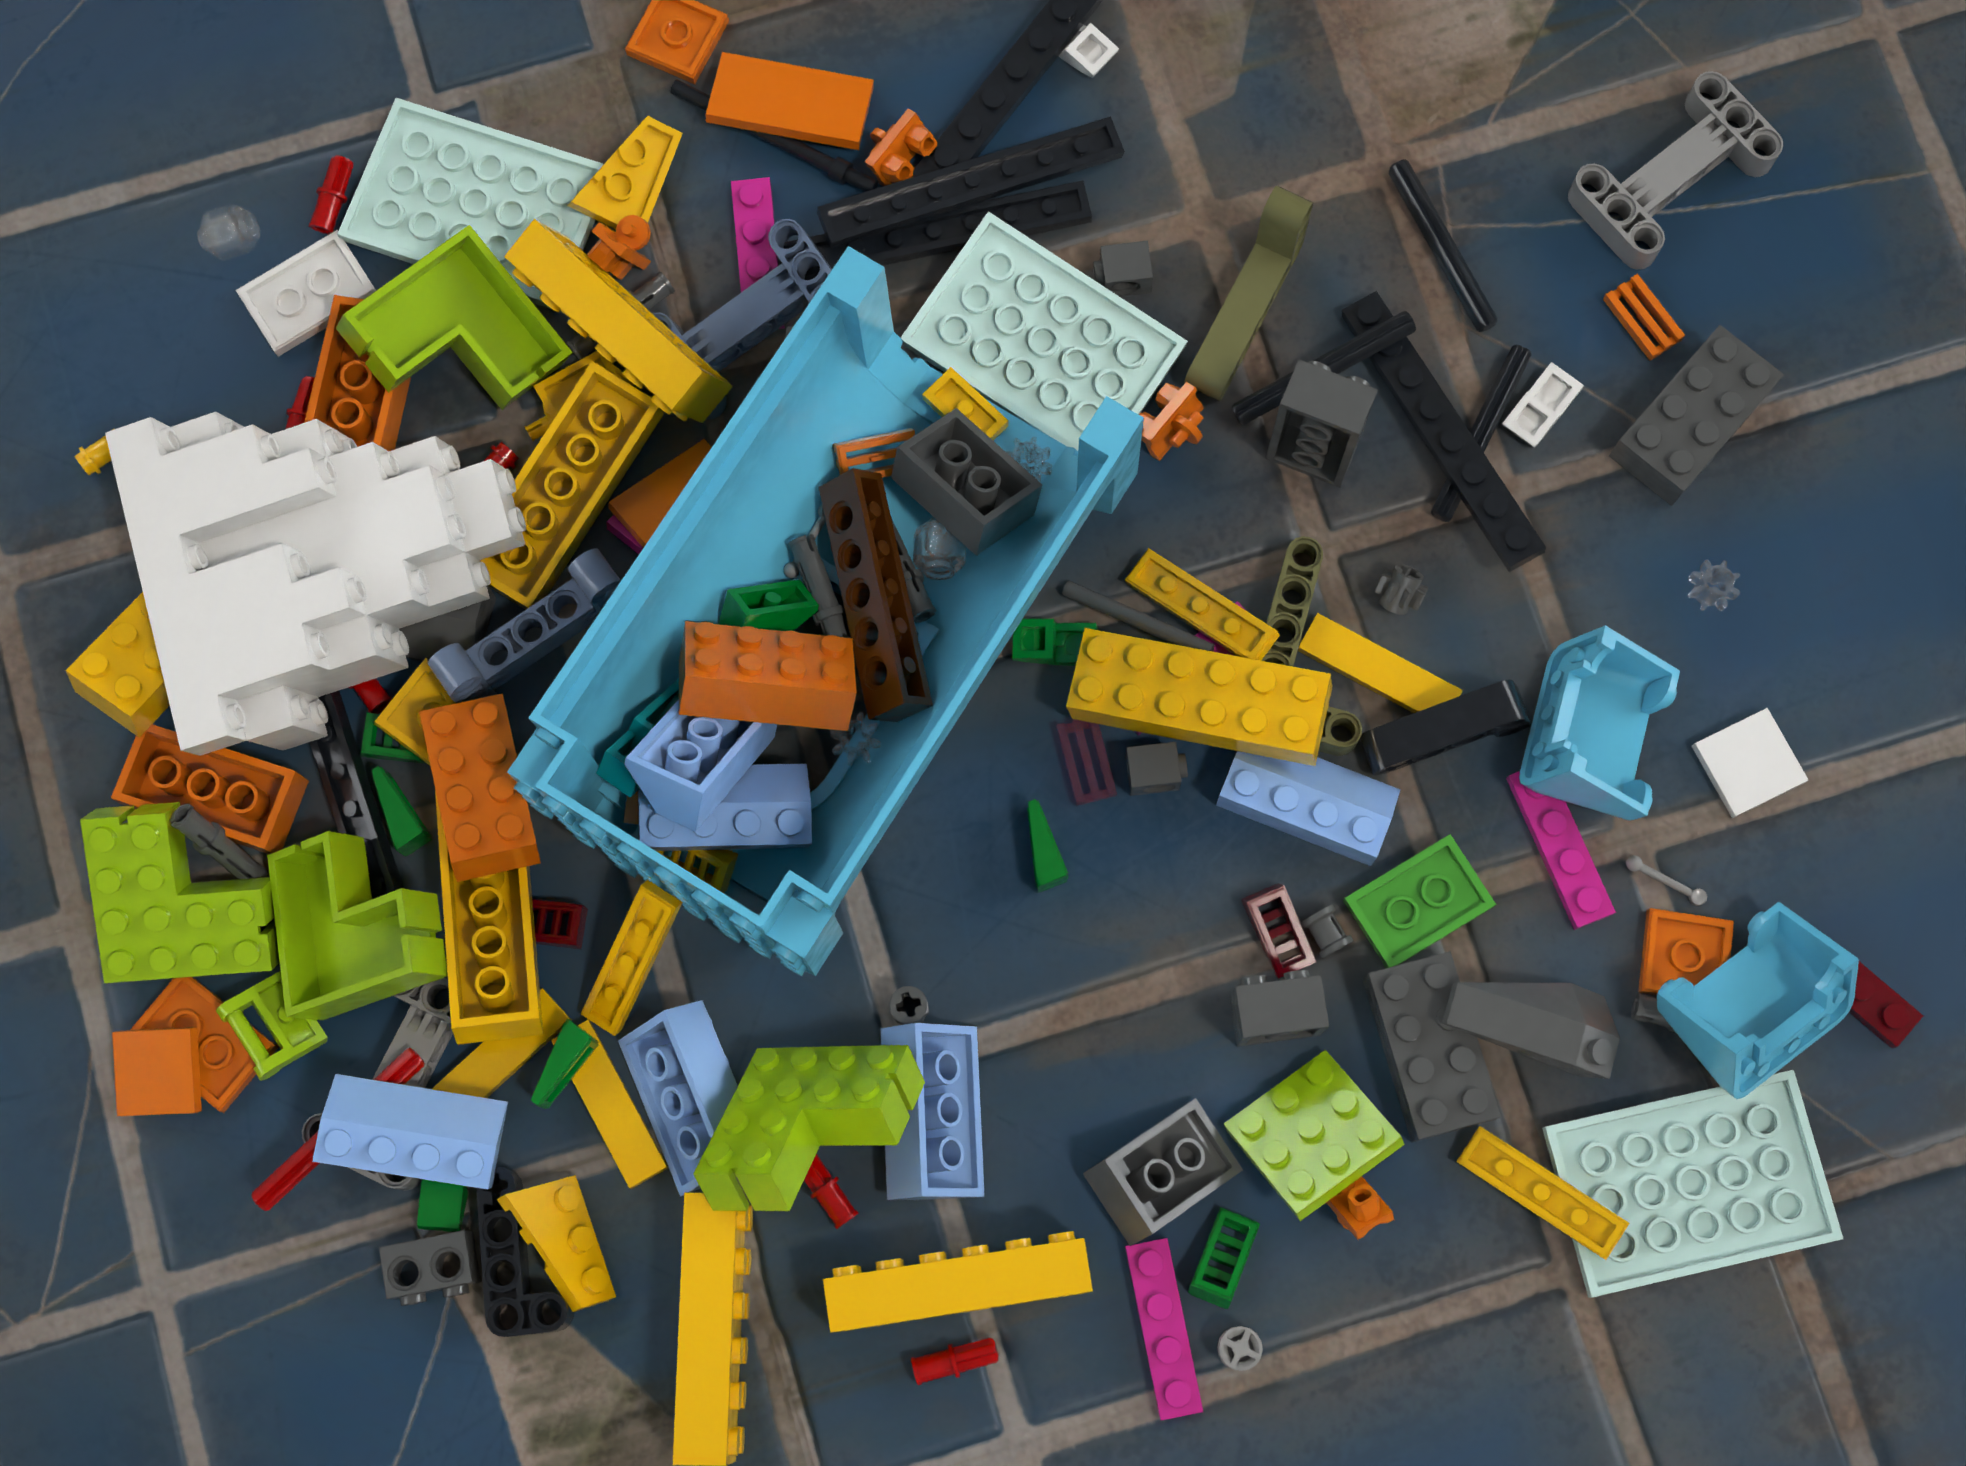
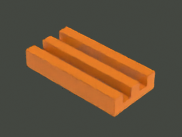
(1654, 307)
(844, 462)

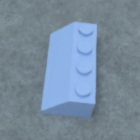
(694, 763)
(1312, 802)
(760, 812)
(681, 1084)
(411, 1131)
(943, 1137)

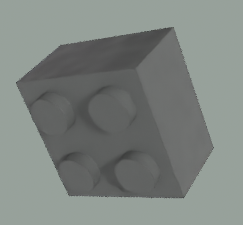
(1279, 1008)

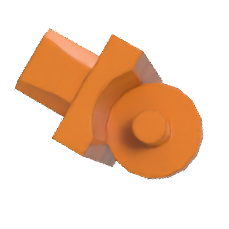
(897, 147)
(617, 250)
(1175, 422)
(1360, 1208)

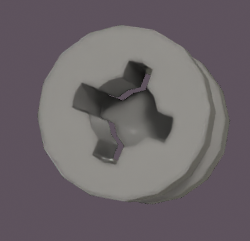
(1246, 1351)

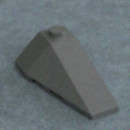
(1542, 1021)

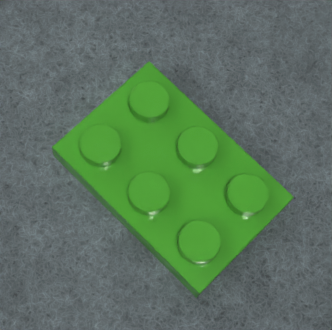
(1419, 902)

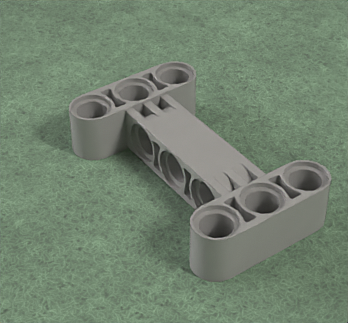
(1675, 169)
(426, 1032)

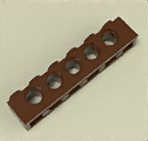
(875, 596)

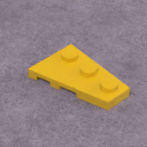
(631, 176)
(402, 715)
(562, 1232)

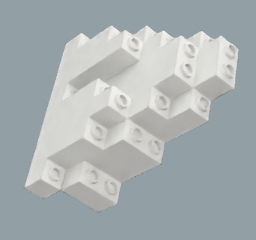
(296, 563)

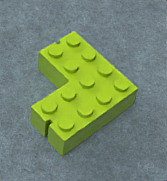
(458, 301)
(153, 916)
(338, 941)
(794, 1105)

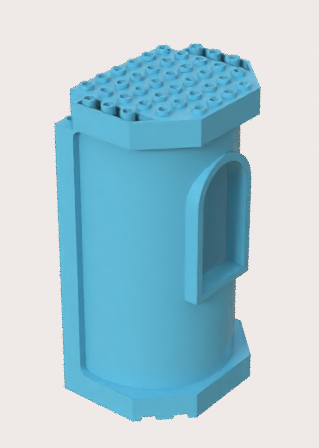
(732, 529)

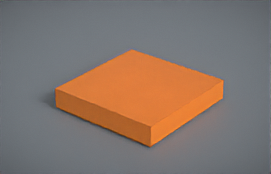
(677, 37)
(1682, 947)
(157, 1071)

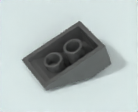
(1162, 1172)

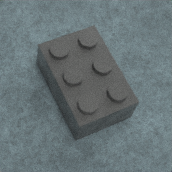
(966, 481)

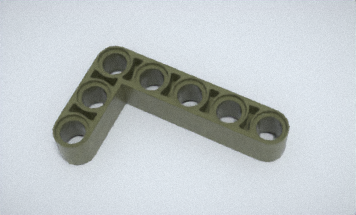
(1254, 291)
(1293, 619)

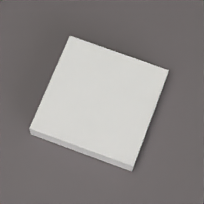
(1749, 763)

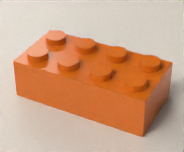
(349, 394)
(766, 676)
(239, 792)
(480, 811)

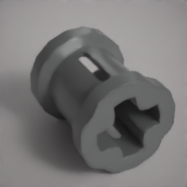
(1327, 931)
(917, 996)

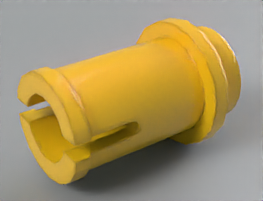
(94, 456)

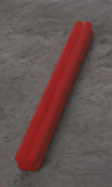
(301, 1163)

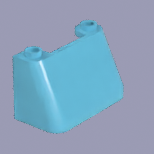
(1595, 723)
(1763, 1001)

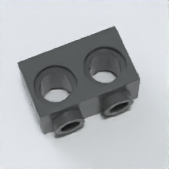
(429, 1258)

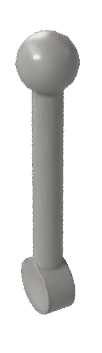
(791, 569)
(1696, 897)

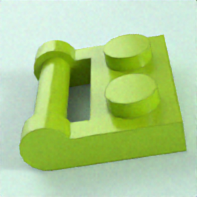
(293, 1035)

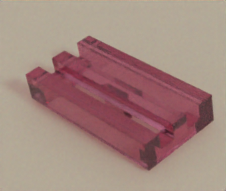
(1078, 727)

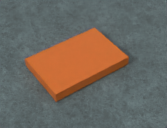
(649, 500)
(222, 1057)

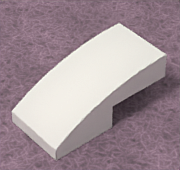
(1089, 50)
(1543, 405)

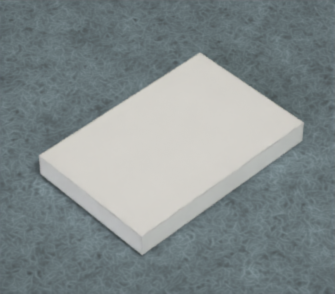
(298, 294)

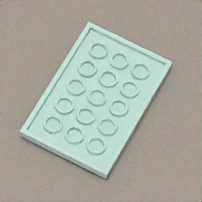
(446, 173)
(1039, 334)
(1698, 1182)

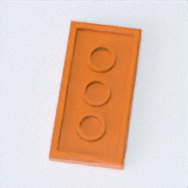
(790, 101)

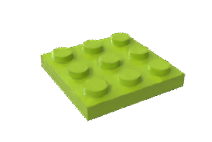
(1313, 1135)

